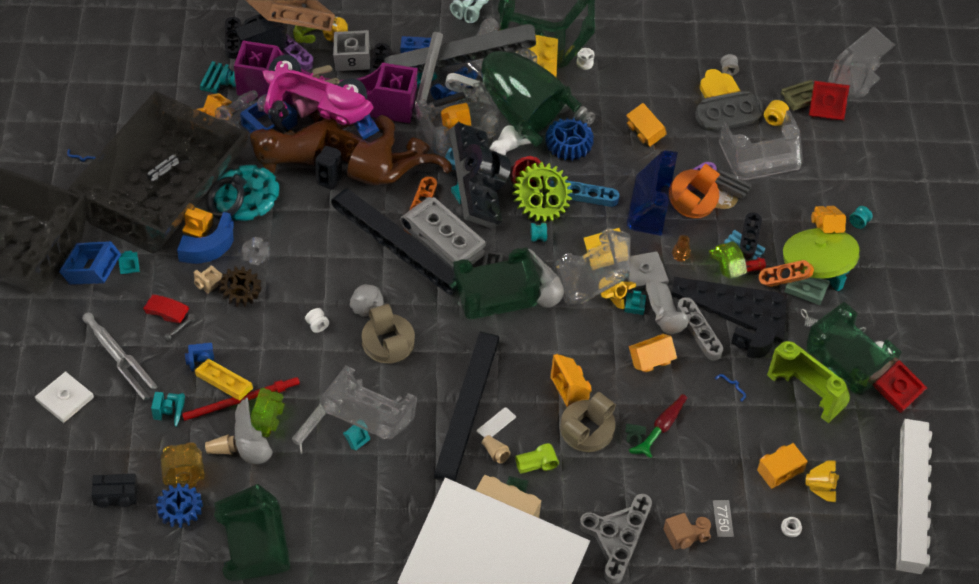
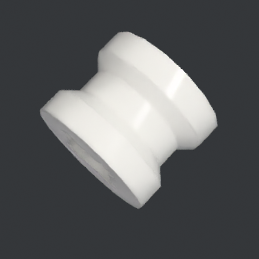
(585, 58)
(317, 320)

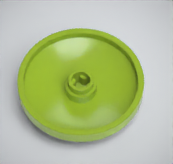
(827, 252)

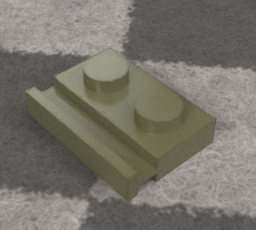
(798, 95)

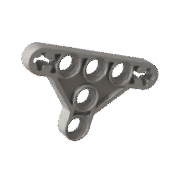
(614, 543)

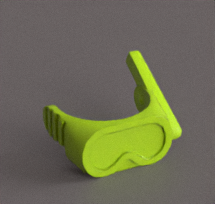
(298, 33)

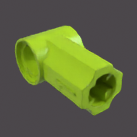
(542, 457)

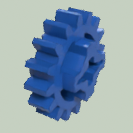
(169, 502)

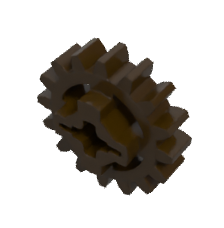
(240, 286)

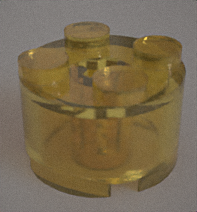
(182, 465)

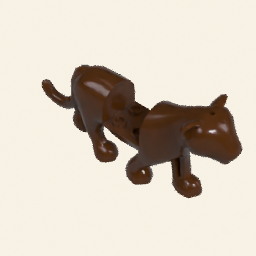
(367, 161)

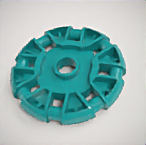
(257, 190)

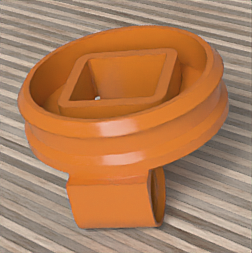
(687, 202)

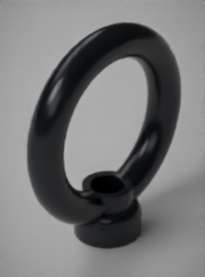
(237, 182)

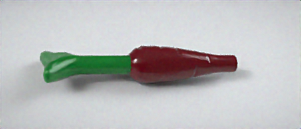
(661, 425)

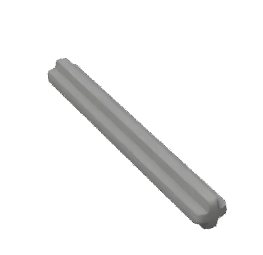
(429, 67)

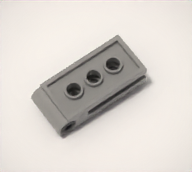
(443, 232)

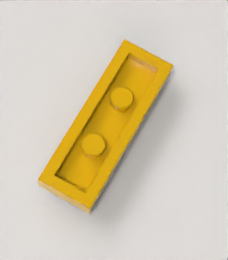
(224, 379)

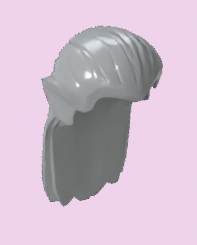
(552, 288)
(664, 308)
(249, 441)

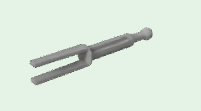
(122, 359)

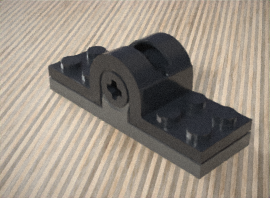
(478, 174)

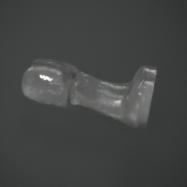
(244, 101)

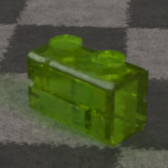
(265, 411)

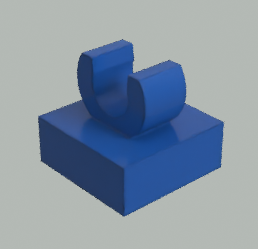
(366, 127)

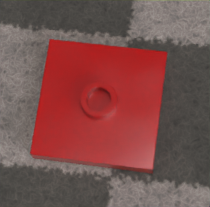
(829, 100)
(899, 386)

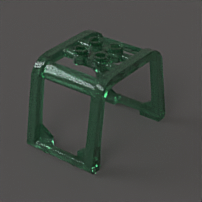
(507, 14)

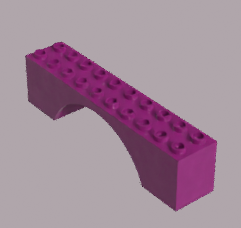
(389, 88)

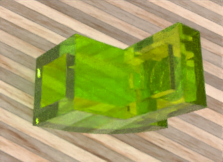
(730, 259)

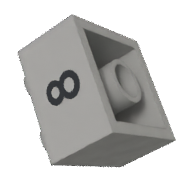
(351, 50)

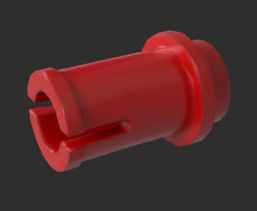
(755, 265)

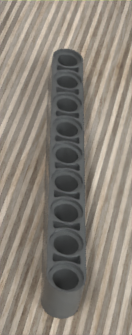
(469, 48)

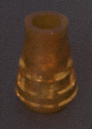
(682, 248)

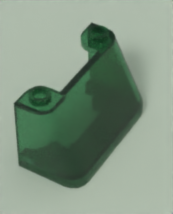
(497, 286)
(253, 534)

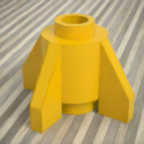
(617, 292)
(822, 480)

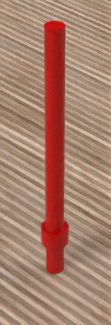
(278, 386)

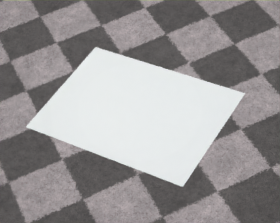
(489, 542)

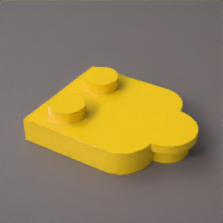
(717, 84)

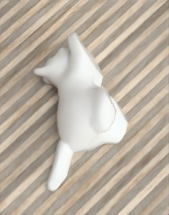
(508, 140)

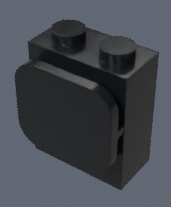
(262, 31)

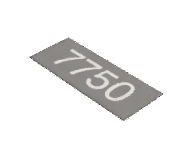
(723, 518)

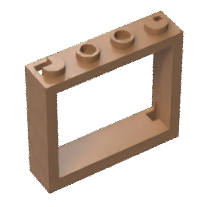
(291, 12)

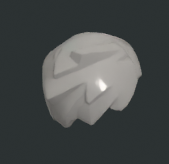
(366, 298)

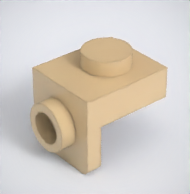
(208, 279)

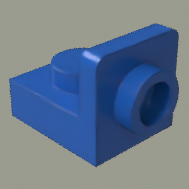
(199, 353)

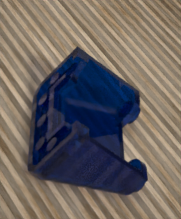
(648, 203)

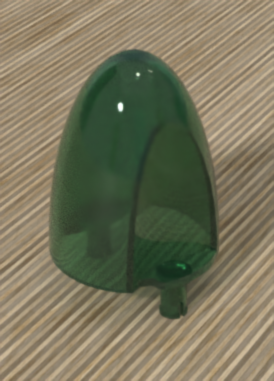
(525, 92)

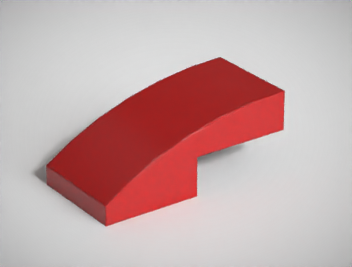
(167, 308)

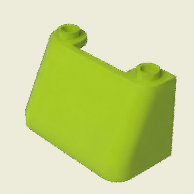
(792, 361)

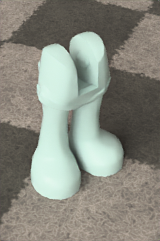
(464, 9)

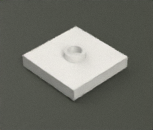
(64, 397)

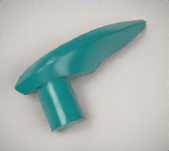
(179, 400)

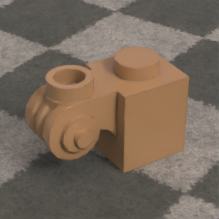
(683, 534)

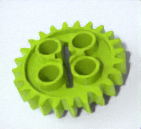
(526, 192)

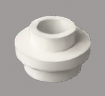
(791, 522)

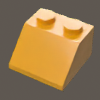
(569, 380)

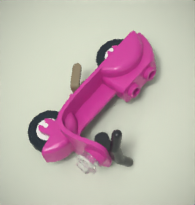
(338, 101)

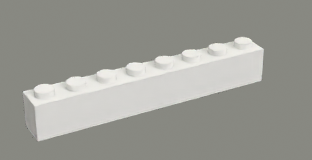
(913, 497)

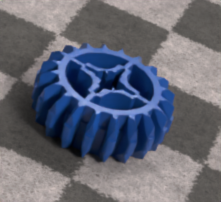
(569, 139)

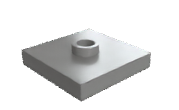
(646, 268)

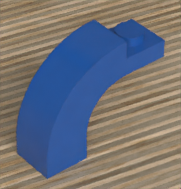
(207, 248)

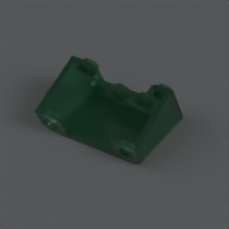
(848, 350)

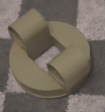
(395, 347)
(598, 410)

